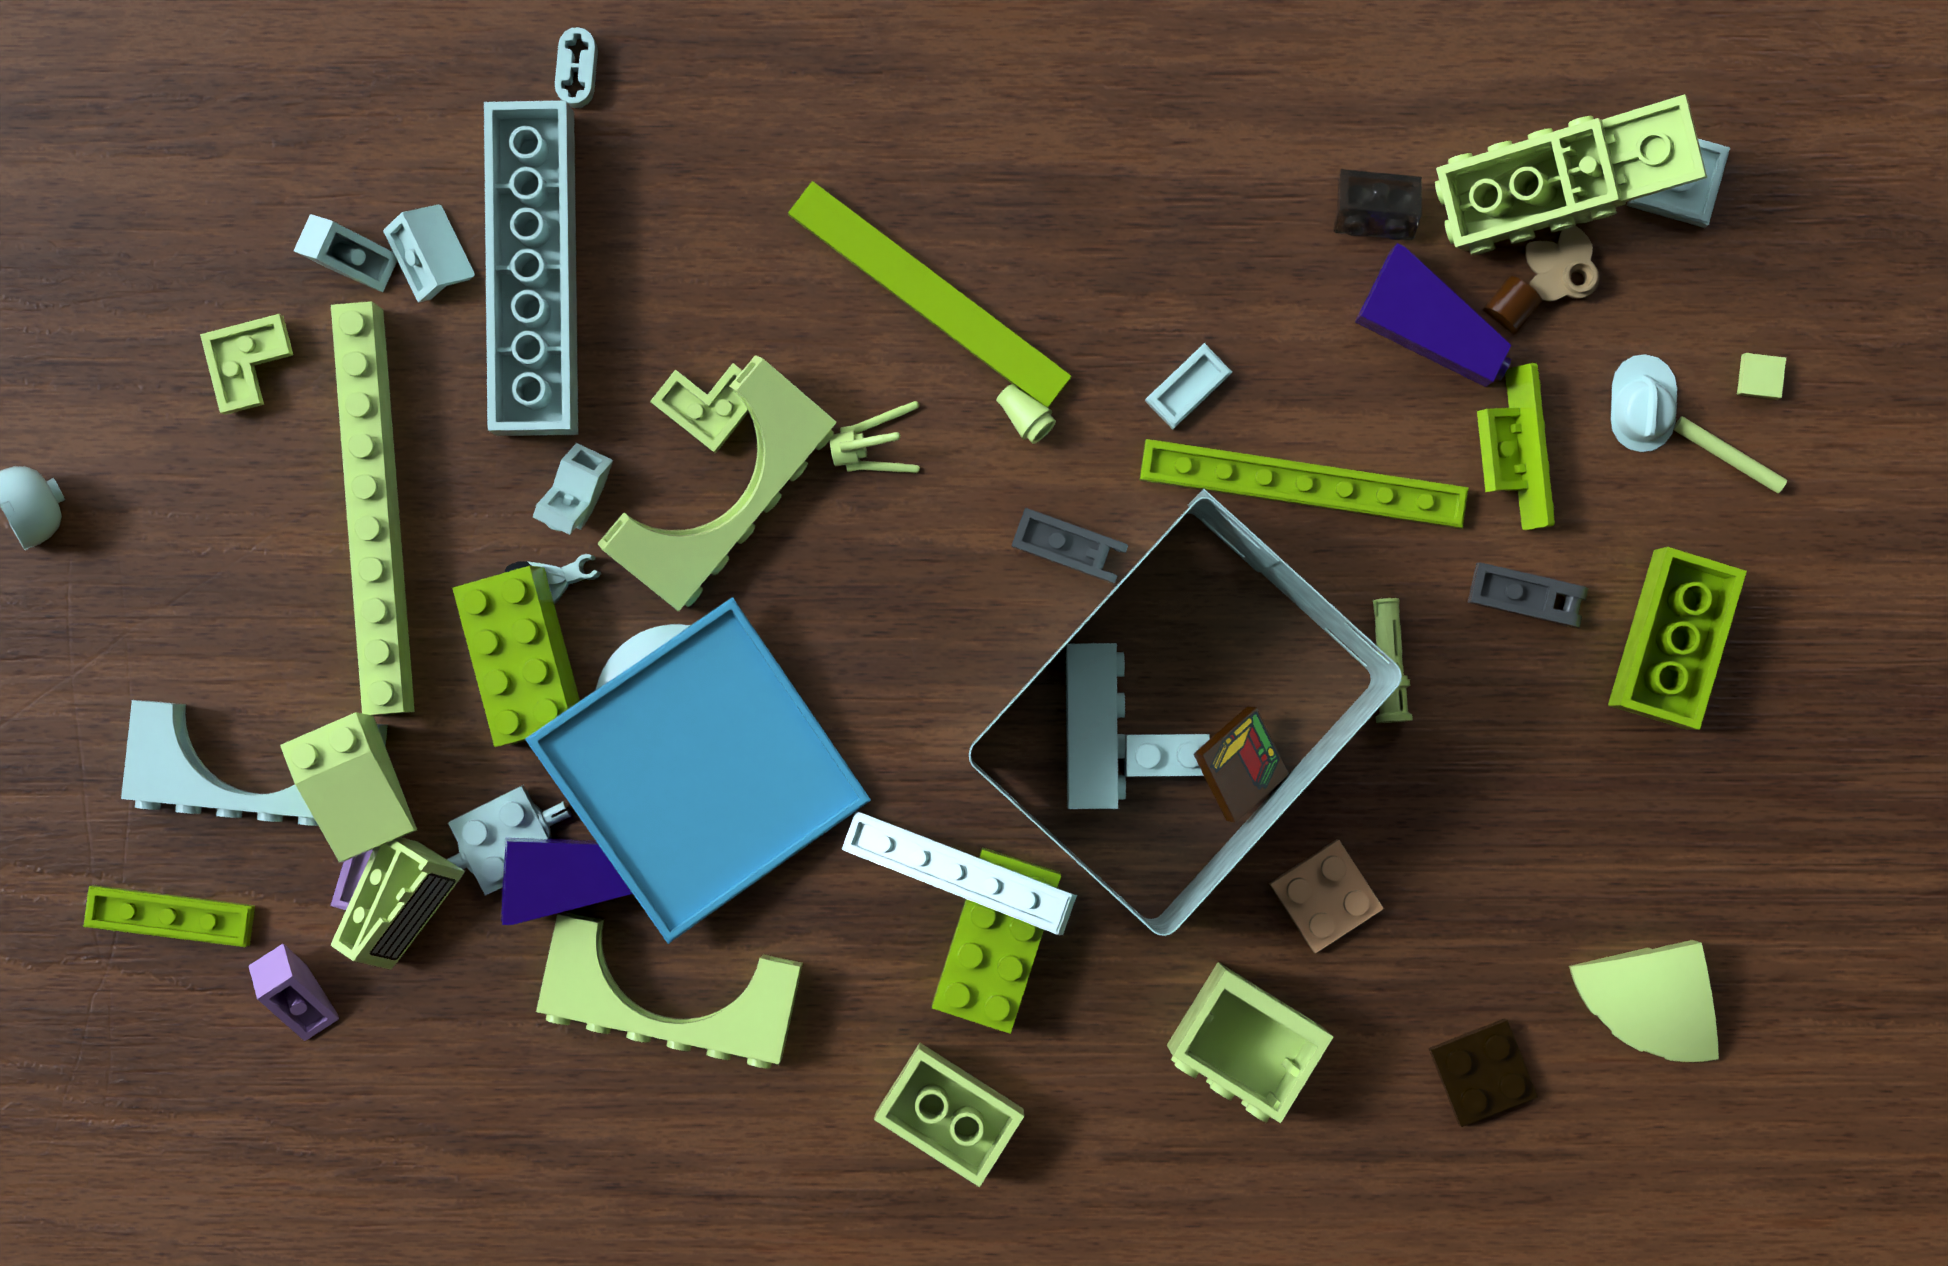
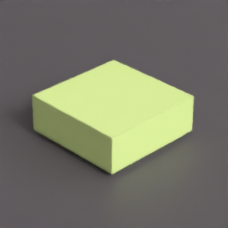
(1761, 376)

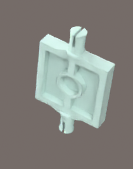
(484, 830)

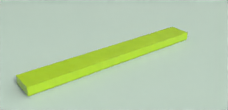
(929, 295)
(1304, 483)

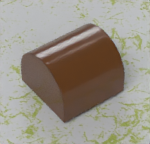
(1513, 303)

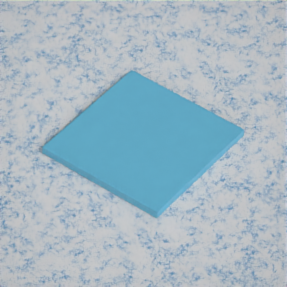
(698, 769)

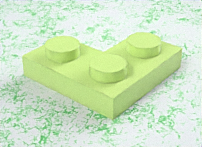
(233, 357)
(704, 416)

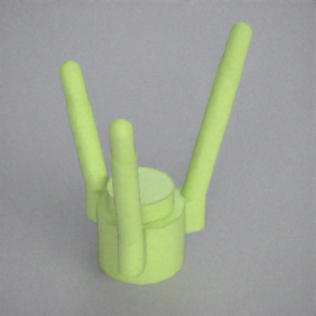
(849, 446)

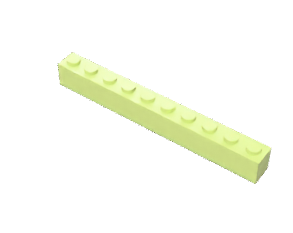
(372, 508)

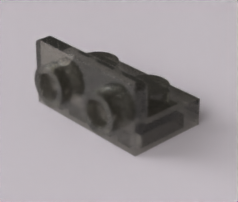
(1378, 204)

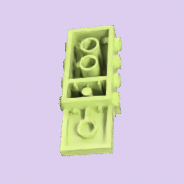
(1568, 174)

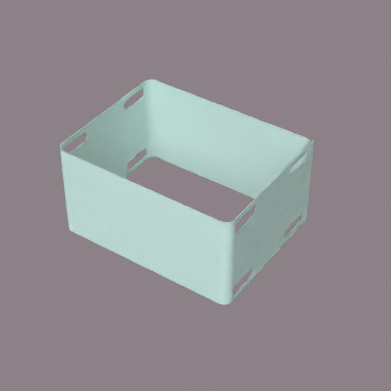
(1384, 681)

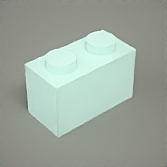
(1163, 754)

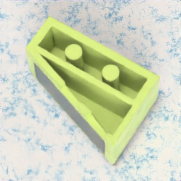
(394, 902)

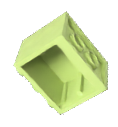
(1248, 1044)

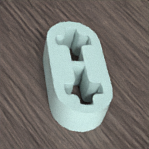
(566, 67)

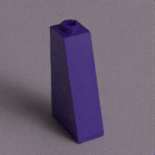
(1431, 320)
(555, 877)

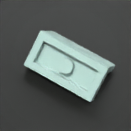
(428, 251)

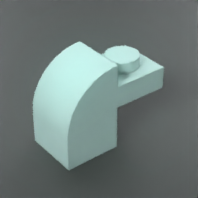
(574, 490)

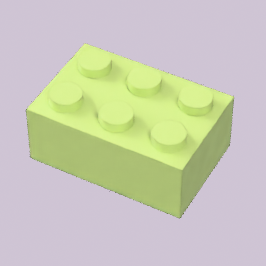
(949, 1114)

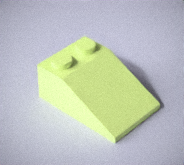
(349, 785)

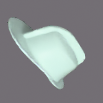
(1643, 403)

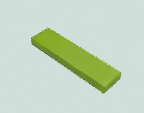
(169, 916)

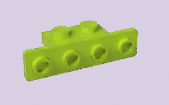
(1517, 449)

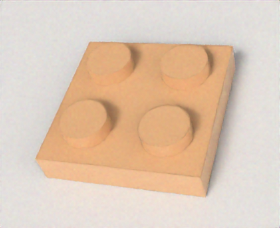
(1326, 896)

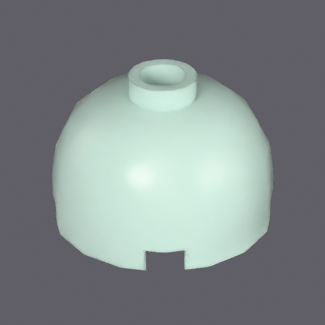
(30, 504)

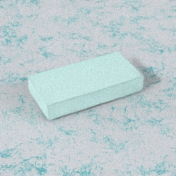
(1188, 386)

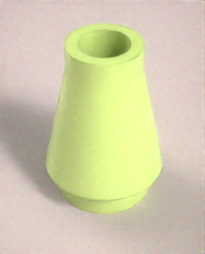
(1027, 415)

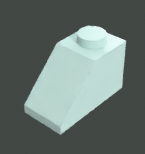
(346, 252)

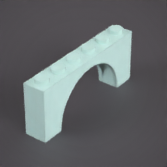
(167, 770)

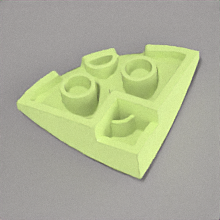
(1654, 1000)

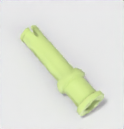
(1390, 642)

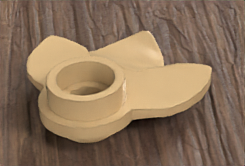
(1558, 261)

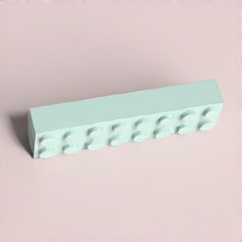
(530, 268)

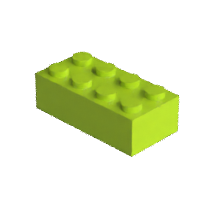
(1677, 638)
(516, 652)
(991, 956)

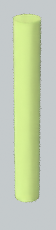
(1730, 454)

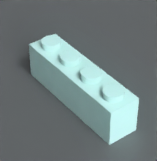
(1092, 726)

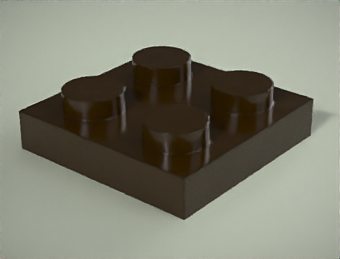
(1483, 1072)

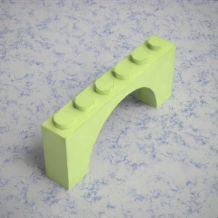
(681, 560)
(583, 990)

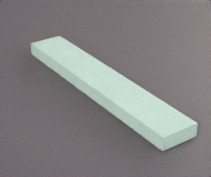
(959, 873)

